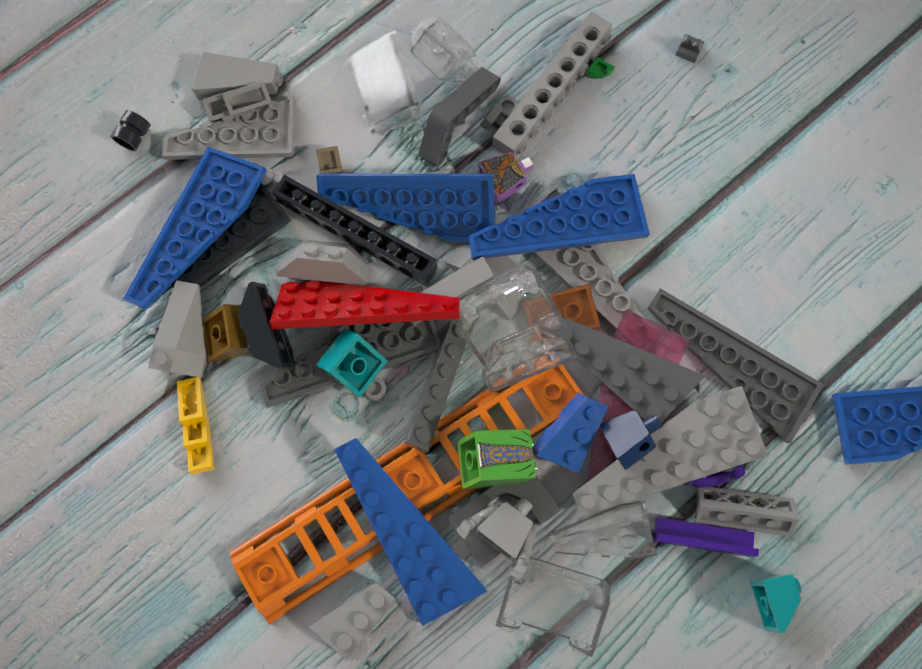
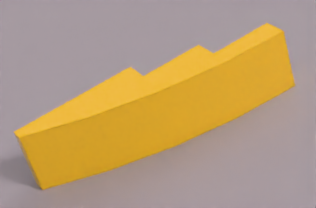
(195, 425)

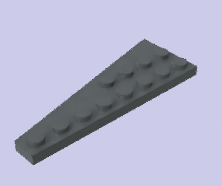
(772, 386)

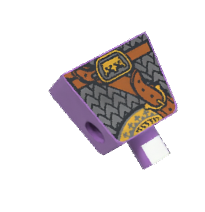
(508, 174)

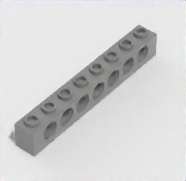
(591, 28)

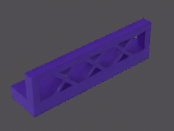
(705, 537)

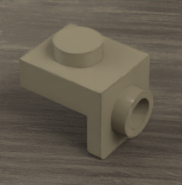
(329, 160)

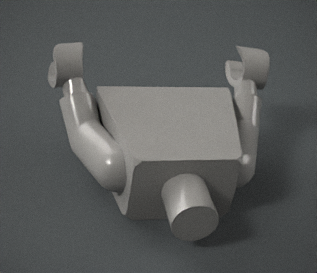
(505, 530)

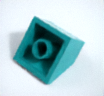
(352, 362)
(777, 600)

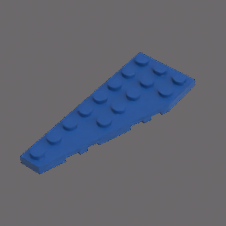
(585, 215)
(879, 424)

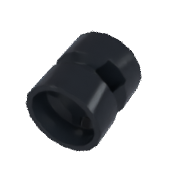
(130, 130)

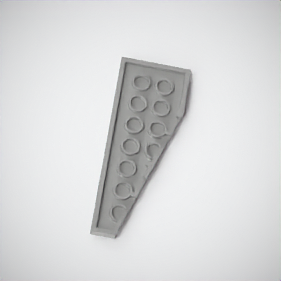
(691, 445)

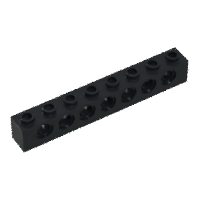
(355, 230)

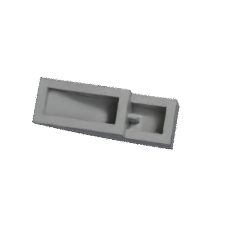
(236, 101)

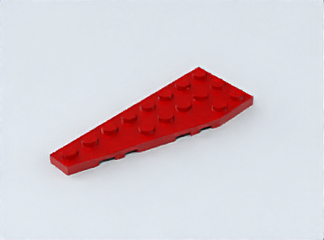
(338, 304)

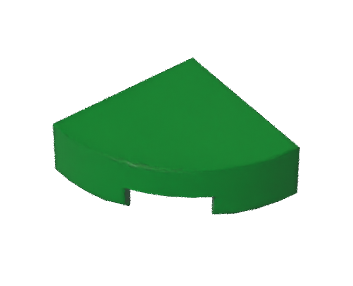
(599, 69)

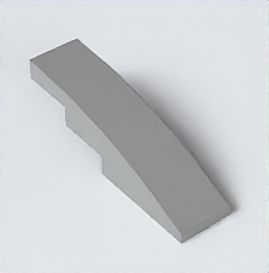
(462, 281)

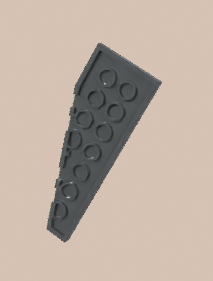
(394, 341)

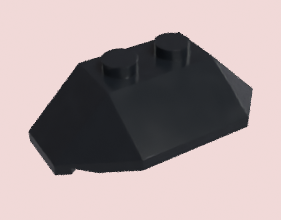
(264, 342)

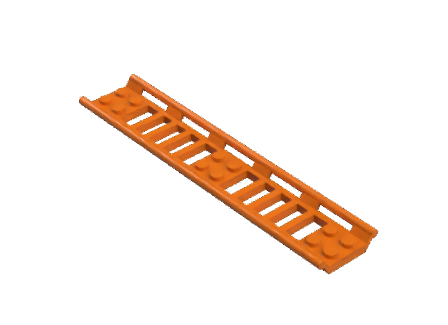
(268, 571)

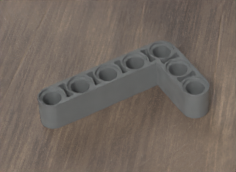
(453, 111)

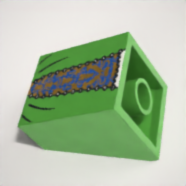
(496, 458)

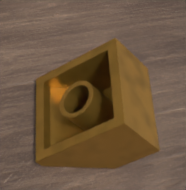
(223, 334)

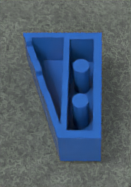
(571, 433)

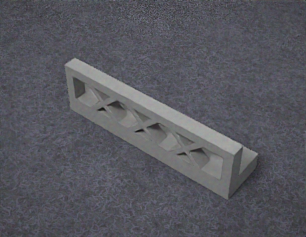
(746, 514)

